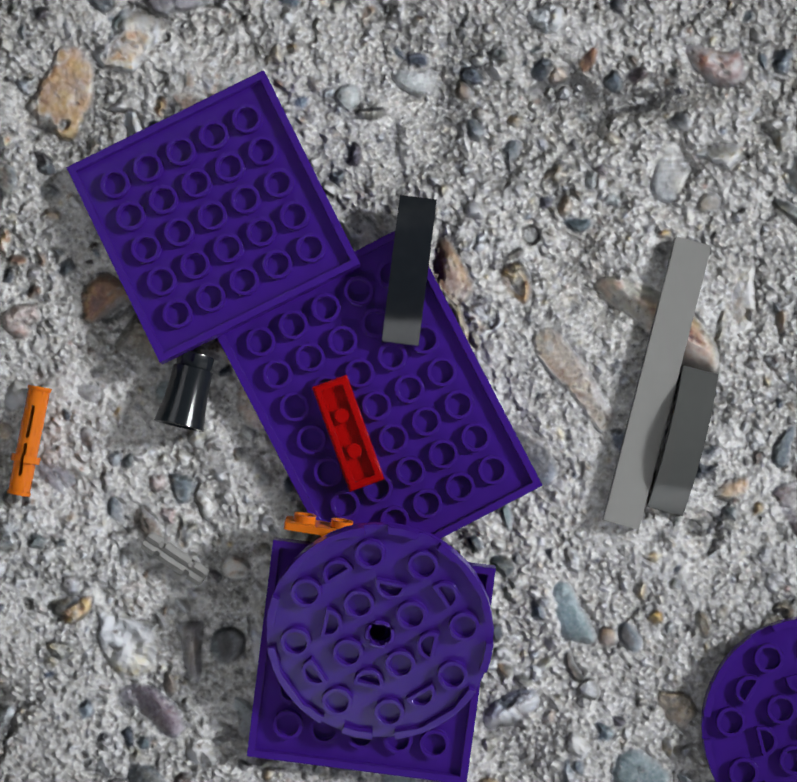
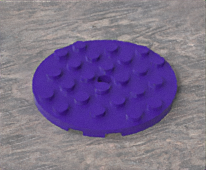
(390, 579)
(753, 709)

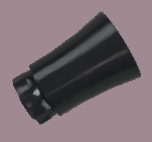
(187, 392)

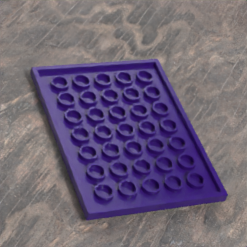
(425, 406)

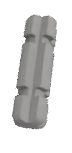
(174, 558)

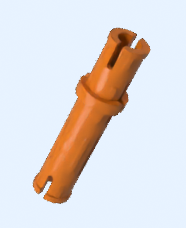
(29, 441)

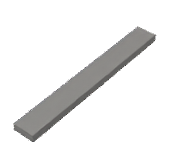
(656, 382)

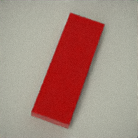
(348, 433)

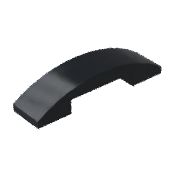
(409, 270)

